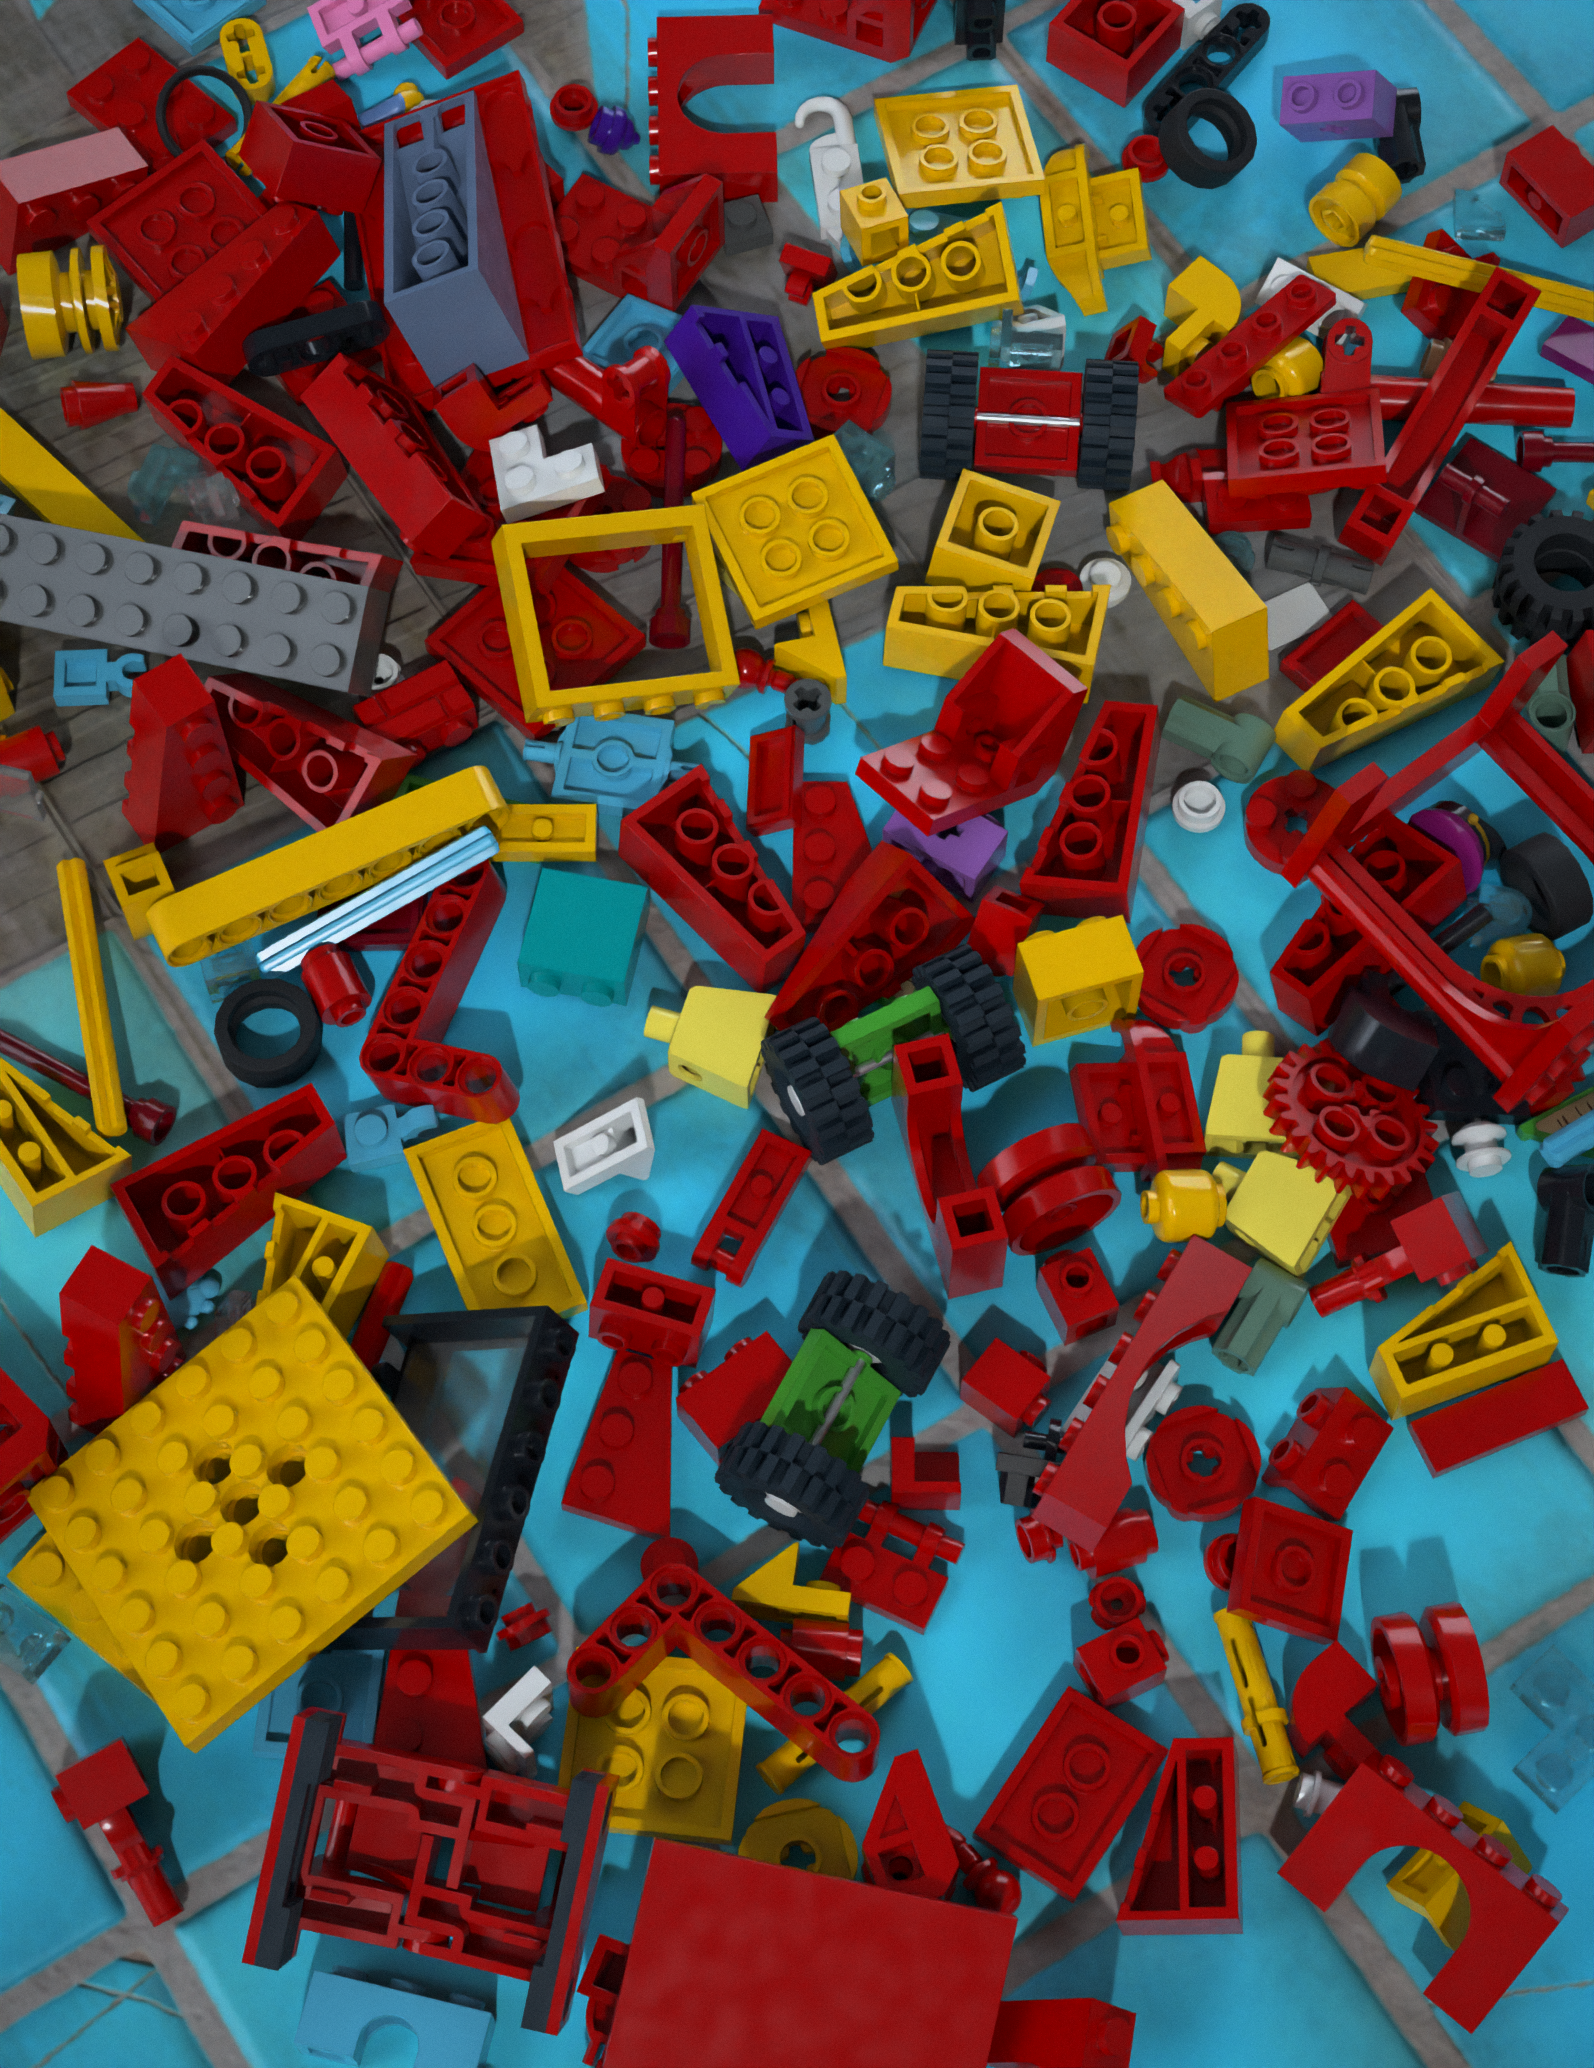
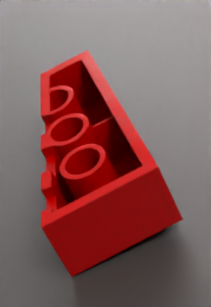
(275, 466)
(1096, 838)
(712, 879)

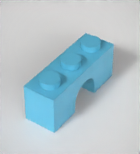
(347, 2011)

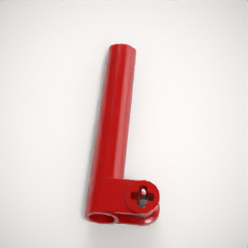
(622, 397)
(1498, 404)

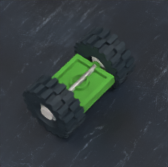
(834, 1079)
(821, 1424)

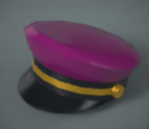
(1462, 835)

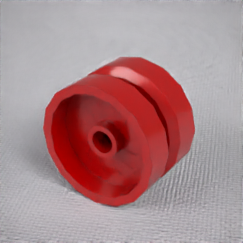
(1050, 1188)
(1429, 1673)

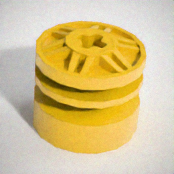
(69, 302)

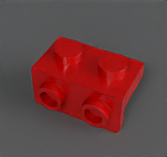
(1328, 1450)

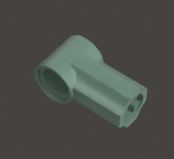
(1553, 707)
(1231, 743)
(1265, 1306)

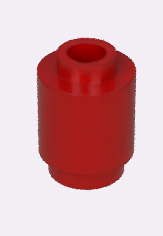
(33, 752)
(335, 985)
(1122, 1546)
(826, 1646)

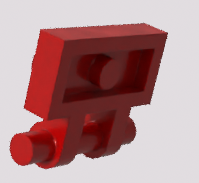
(887, 1581)

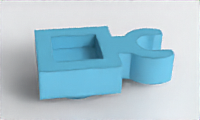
(89, 676)

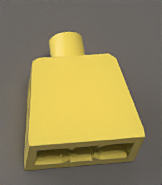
(716, 1040)
(1237, 1104)
(1280, 1209)

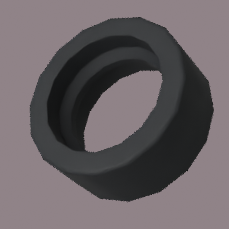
(1228, 118)
(1551, 882)
(257, 997)

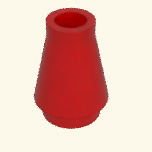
(96, 402)

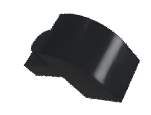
(1381, 1036)

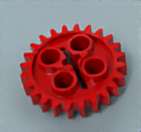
(1349, 1123)

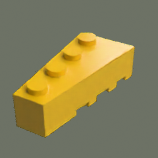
(926, 288)
(1193, 589)
(948, 628)

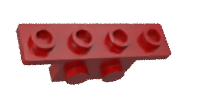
(1230, 363)

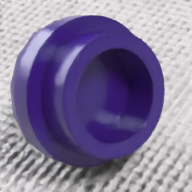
(612, 131)

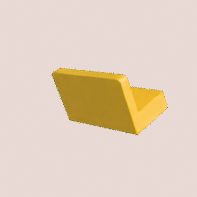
(1435, 1888)

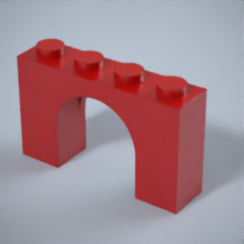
(700, 55)
(960, 1218)
(1507, 1907)
(1062, 2034)

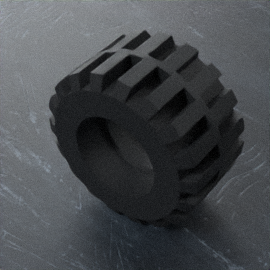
(1528, 602)

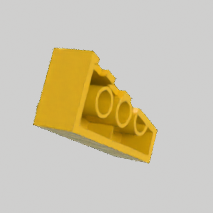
(1391, 681)

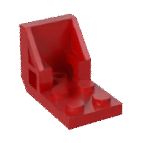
(866, 26)
(641, 247)
(991, 741)
(27, 1454)
(909, 1835)

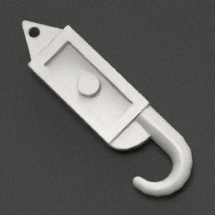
(833, 164)

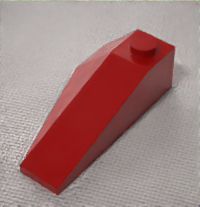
(871, 940)

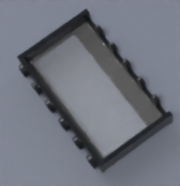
(483, 1406)

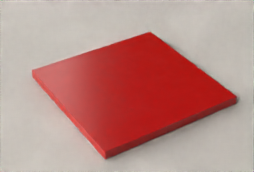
(801, 1970)

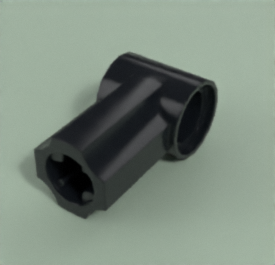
(1404, 150)
(1569, 1221)

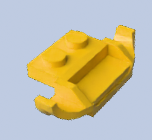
(1091, 224)

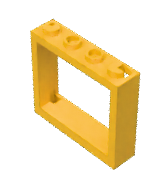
(606, 532)

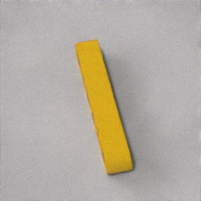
(323, 867)

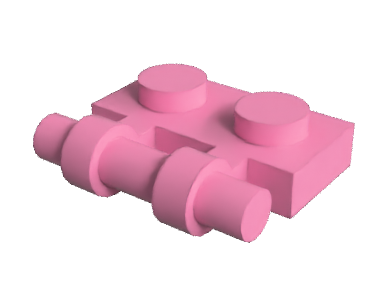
(345, 21)

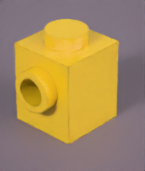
(873, 221)

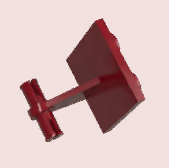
(1483, 498)

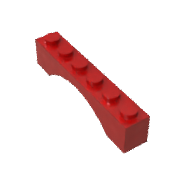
(1440, 415)
(1095, 1473)

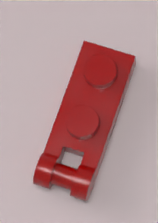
(752, 1206)

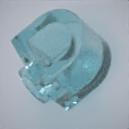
(1510, 913)

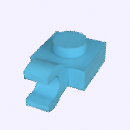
(378, 1135)

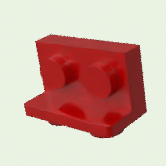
(1437, 307)

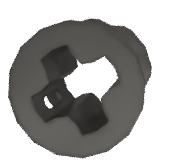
(808, 708)

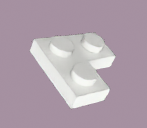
(537, 483)

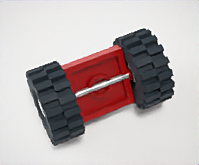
(1029, 420)

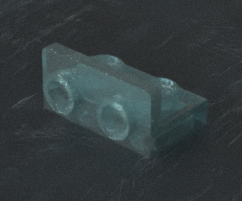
(1024, 349)

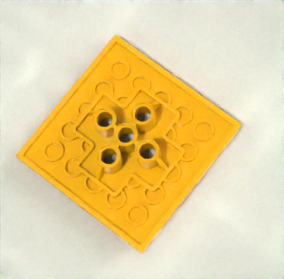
(248, 1512)

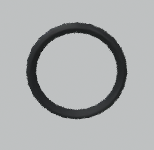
(176, 79)

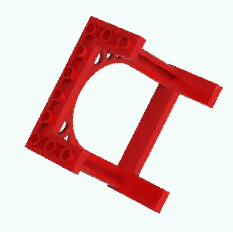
(1517, 1053)

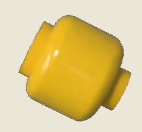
(1290, 372)
(1524, 965)
(1184, 1205)

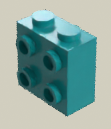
(583, 937)

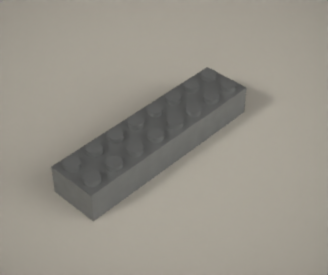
(190, 605)

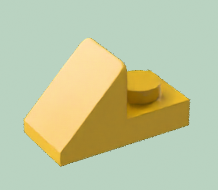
(815, 653)
(775, 1597)

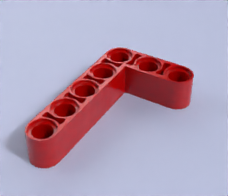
(424, 1003)
(727, 1662)

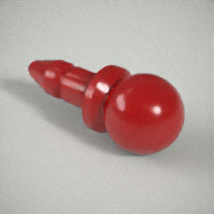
(758, 673)
(992, 1887)

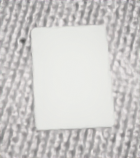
(1295, 615)

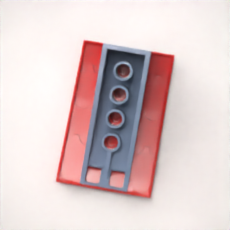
(465, 242)

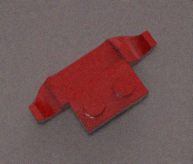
(1204, 478)
(1141, 1107)

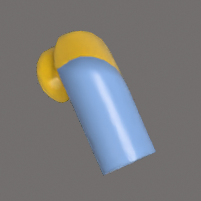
(404, 98)

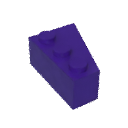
(742, 380)

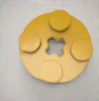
(803, 1825)

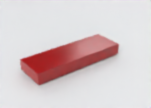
(1497, 1418)

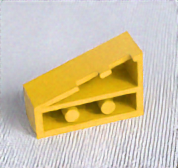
(48, 1158)
(328, 1253)
(1466, 1340)

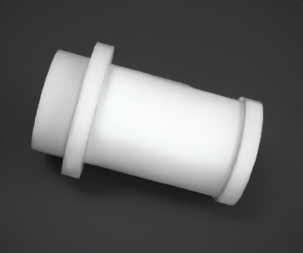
(1314, 1793)

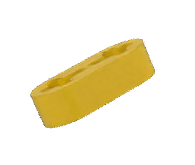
(254, 59)

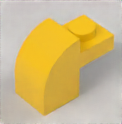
(1205, 309)
(138, 883)

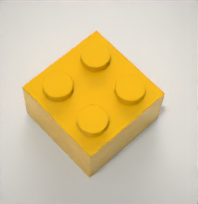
(991, 535)
(1076, 979)

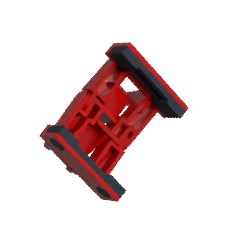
(392, 1828)

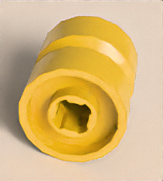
(1355, 200)

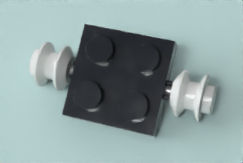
(1463, 1091)

